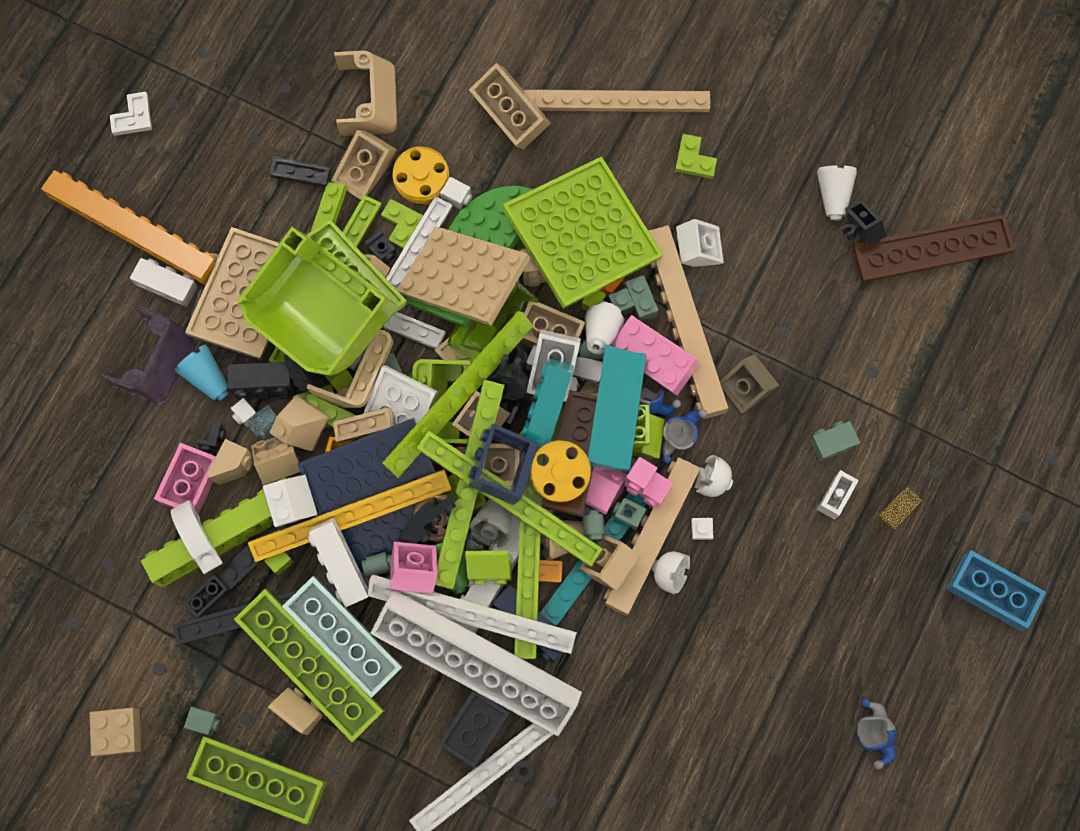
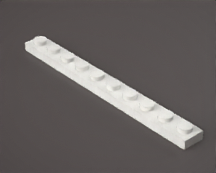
(434, 216)
(482, 617)

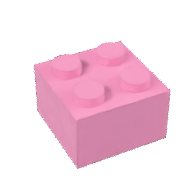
(413, 567)

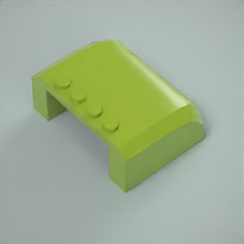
(314, 305)

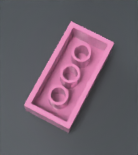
(664, 360)

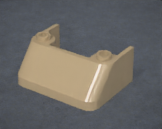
(381, 113)
(365, 377)

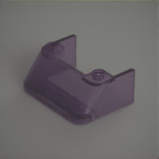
(159, 374)

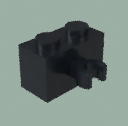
(863, 222)

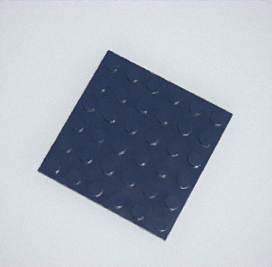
(357, 473)

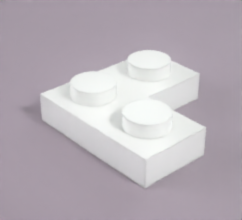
(135, 120)

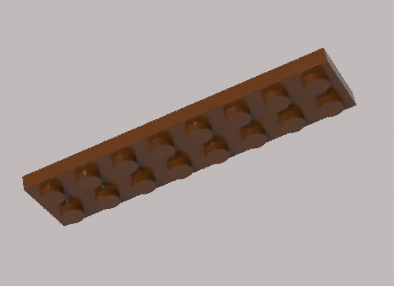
(934, 248)

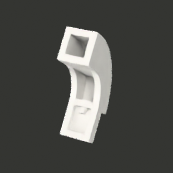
(194, 537)

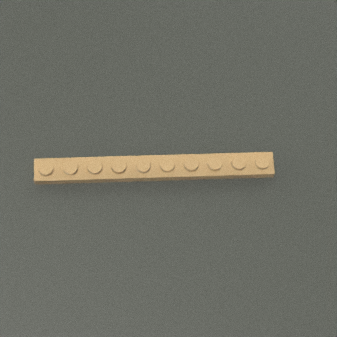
(620, 100)

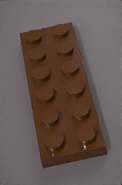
(577, 429)

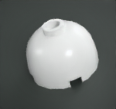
(714, 478)
(670, 571)

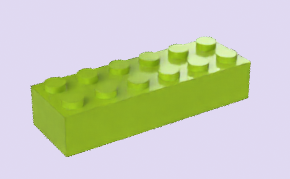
(256, 780)

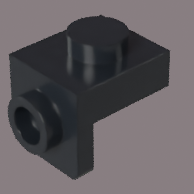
(216, 436)

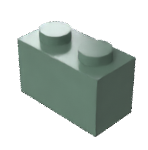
(645, 306)
(834, 441)

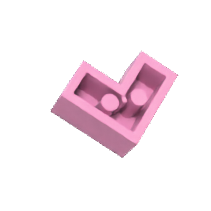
(647, 483)

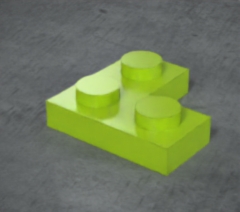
(692, 163)
(404, 218)

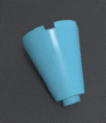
(204, 373)

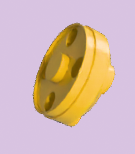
(420, 175)
(560, 471)

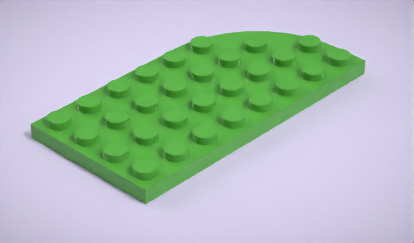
(485, 221)

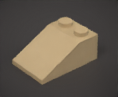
(364, 163)

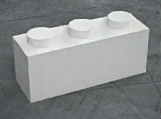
(164, 281)

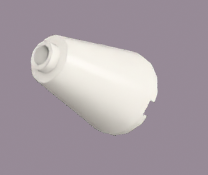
(836, 189)
(602, 326)

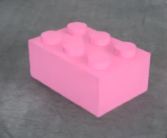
(186, 478)

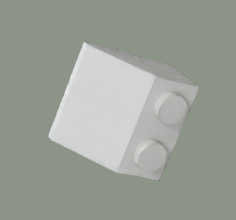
(699, 243)
(290, 500)

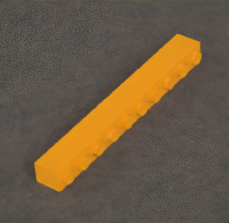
(129, 226)

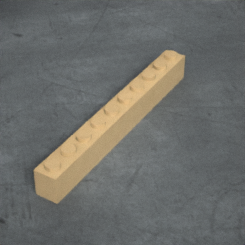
(686, 324)

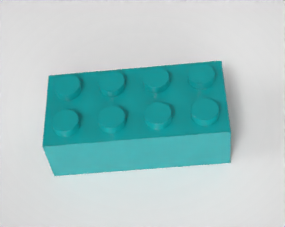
(549, 401)

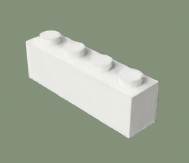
(339, 562)

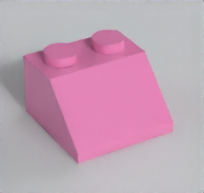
(605, 488)

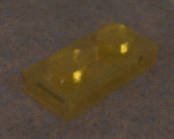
(899, 508)

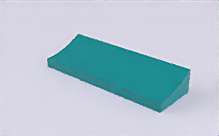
(617, 409)

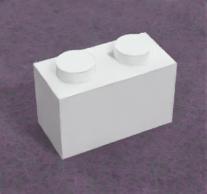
(837, 494)

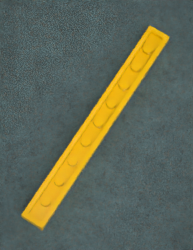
(352, 514)

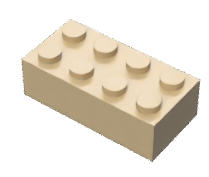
(509, 106)

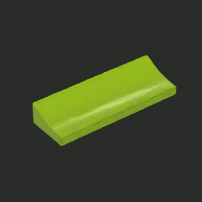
(340, 246)

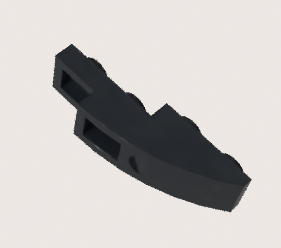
(422, 522)
(222, 583)

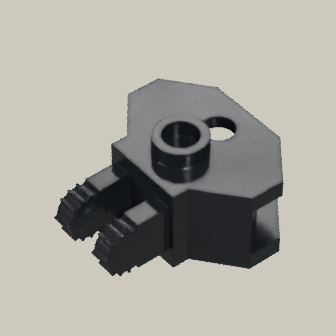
(511, 377)

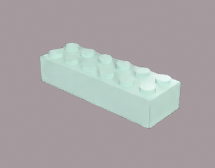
(342, 636)

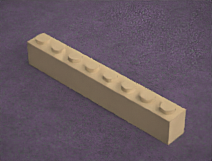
(653, 535)

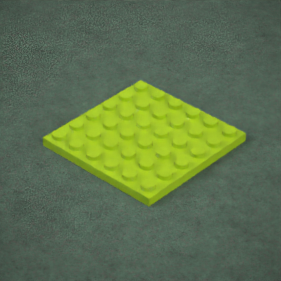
(582, 232)

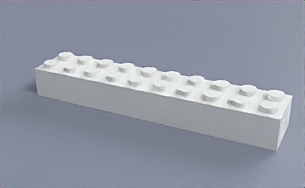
(476, 663)

